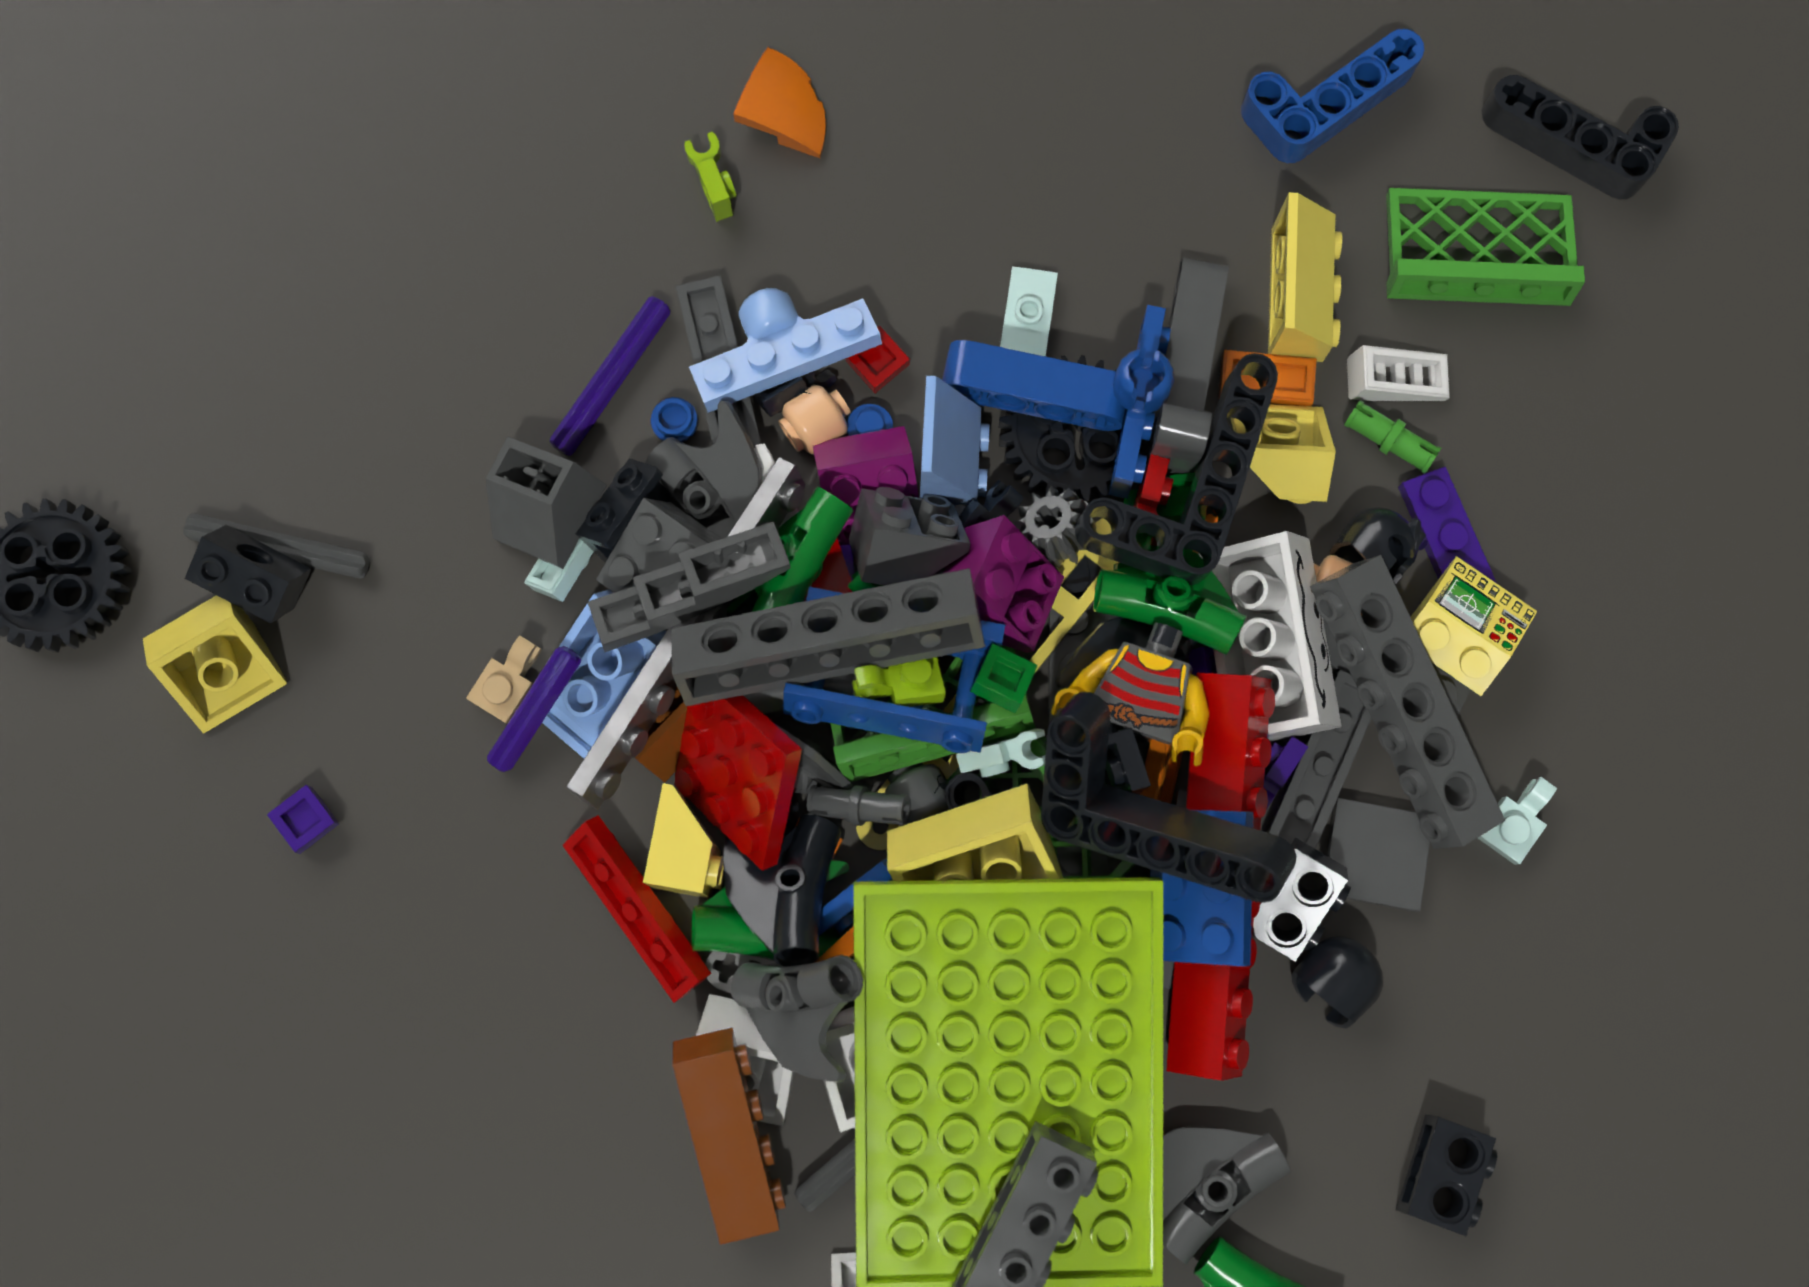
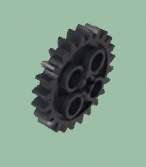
(1033, 435)
(51, 535)

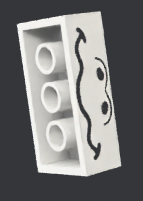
(1281, 632)

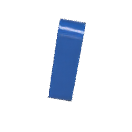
(1338, 91)
(1034, 385)

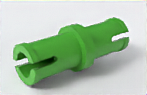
(1392, 436)

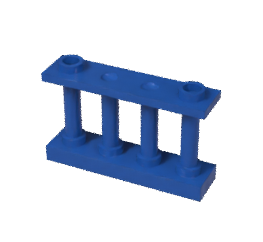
(954, 732)

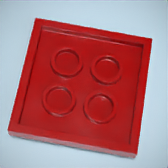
(739, 774)

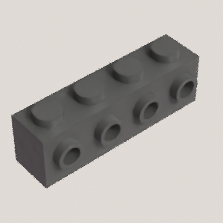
(1031, 1212)

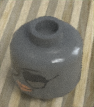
(925, 787)

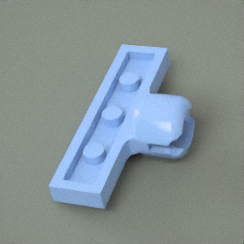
(782, 346)

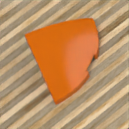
(783, 104)

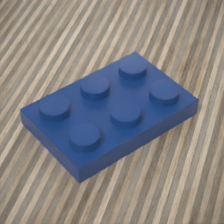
(1203, 921)

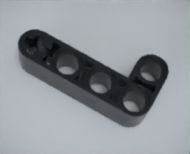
(1576, 128)

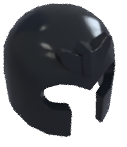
(1381, 533)
(1343, 976)

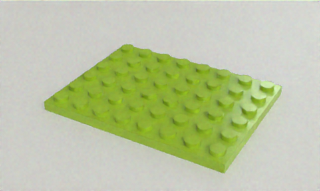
(998, 1015)

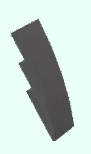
(691, 587)

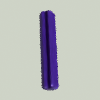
(533, 708)

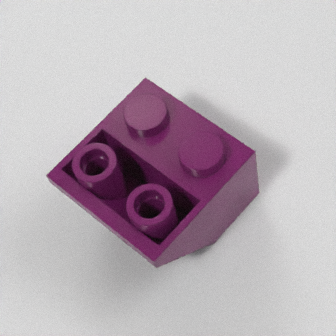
(868, 463)
(1010, 580)

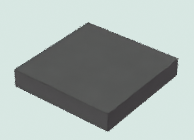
(1381, 853)

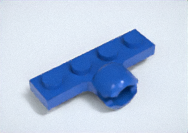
(1141, 387)

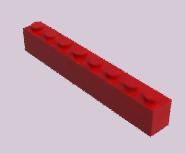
(1213, 999)

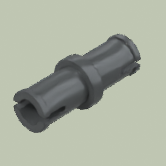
(859, 805)

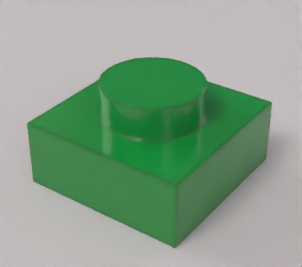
(1003, 678)

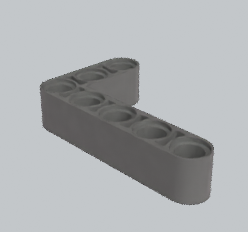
(1181, 423)

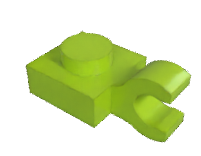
(716, 185)
(907, 683)

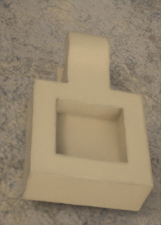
(504, 686)

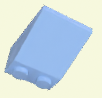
(952, 445)
(597, 683)

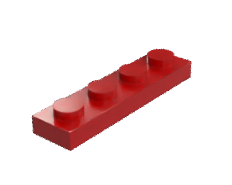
(636, 908)

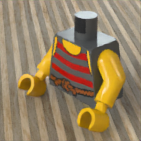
(1148, 692)

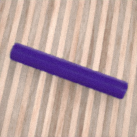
(610, 376)

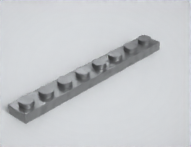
(655, 685)

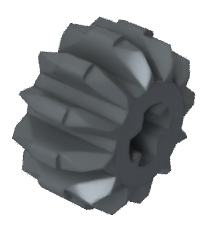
(1051, 525)

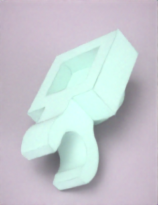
(995, 756)
(1521, 827)

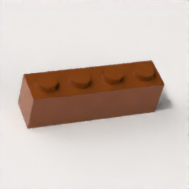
(727, 1136)

